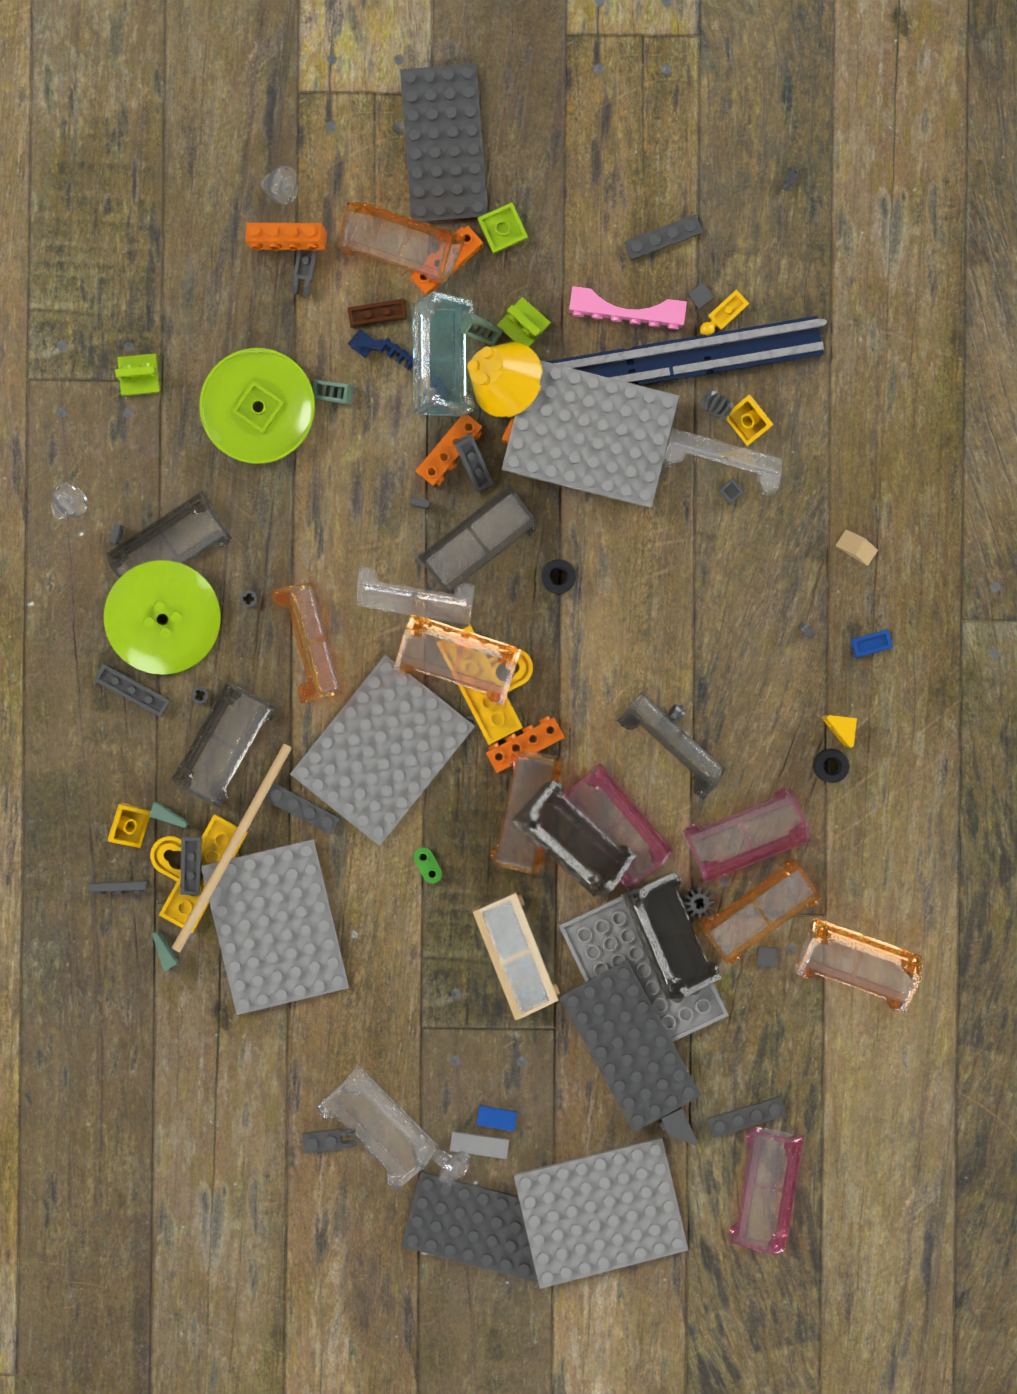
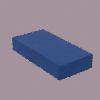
(871, 643)
(496, 1118)

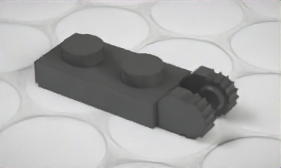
(304, 271)
(327, 1140)

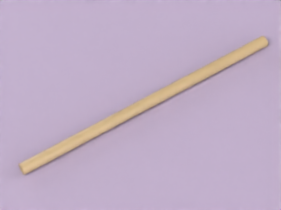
(231, 848)

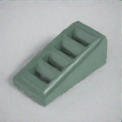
(471, 321)
(347, 388)
(164, 814)
(166, 954)

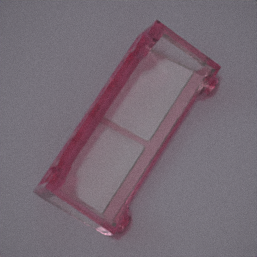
(621, 821)
(748, 836)
(768, 1190)

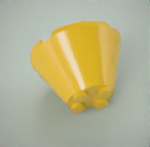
(505, 378)

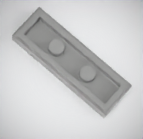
(479, 1144)

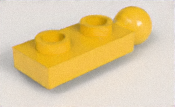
(724, 313)

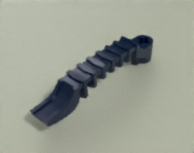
(364, 344)

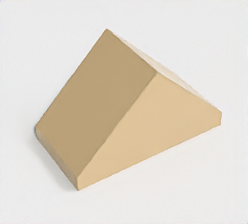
(857, 547)

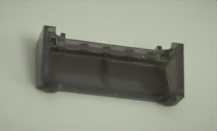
(573, 840)
(669, 937)

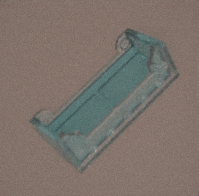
(440, 356)

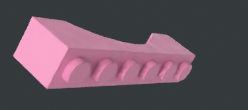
(587, 302)

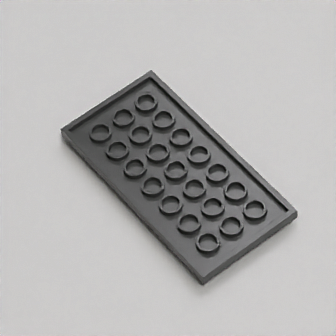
(443, 143)
(630, 1045)
(469, 1226)

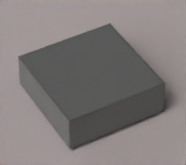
(700, 295)
(731, 491)
(420, 503)
(117, 533)
(767, 956)

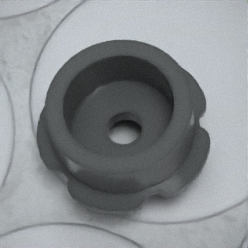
(676, 712)

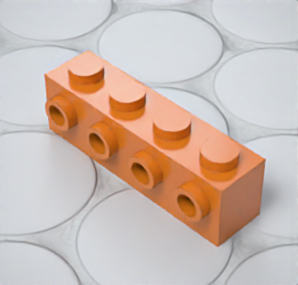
(286, 236)
(470, 248)
(444, 455)
(531, 739)

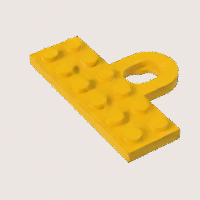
(497, 719)
(214, 843)

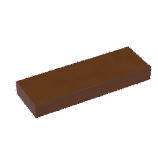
(377, 313)

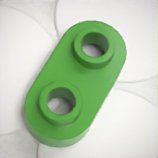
(427, 865)

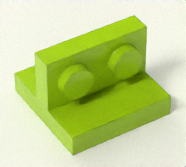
(523, 323)
(138, 374)

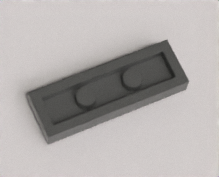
(473, 462)
(191, 865)
(118, 887)

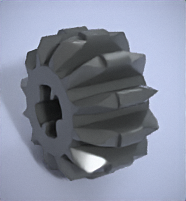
(716, 405)
(705, 899)

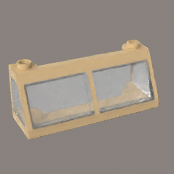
(515, 955)

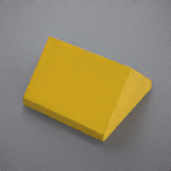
(749, 420)
(843, 728)
(129, 825)

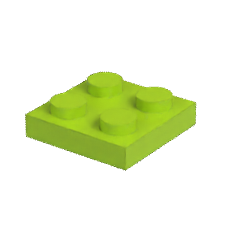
(502, 228)

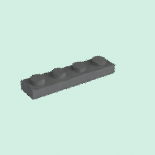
(663, 237)
(132, 690)
(302, 808)
(746, 1116)

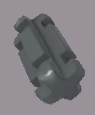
(789, 179)

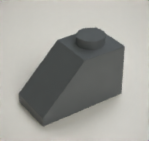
(678, 1126)

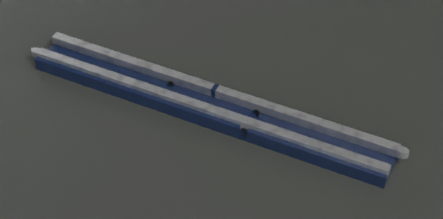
(705, 353)

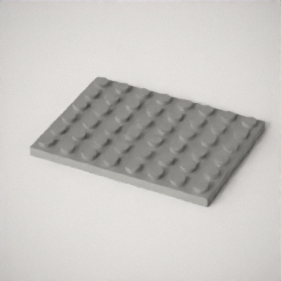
(593, 435)
(382, 750)
(276, 927)
(609, 937)
(600, 1212)

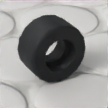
(570, 576)
(843, 768)

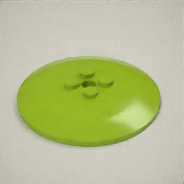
(251, 378)
(155, 590)

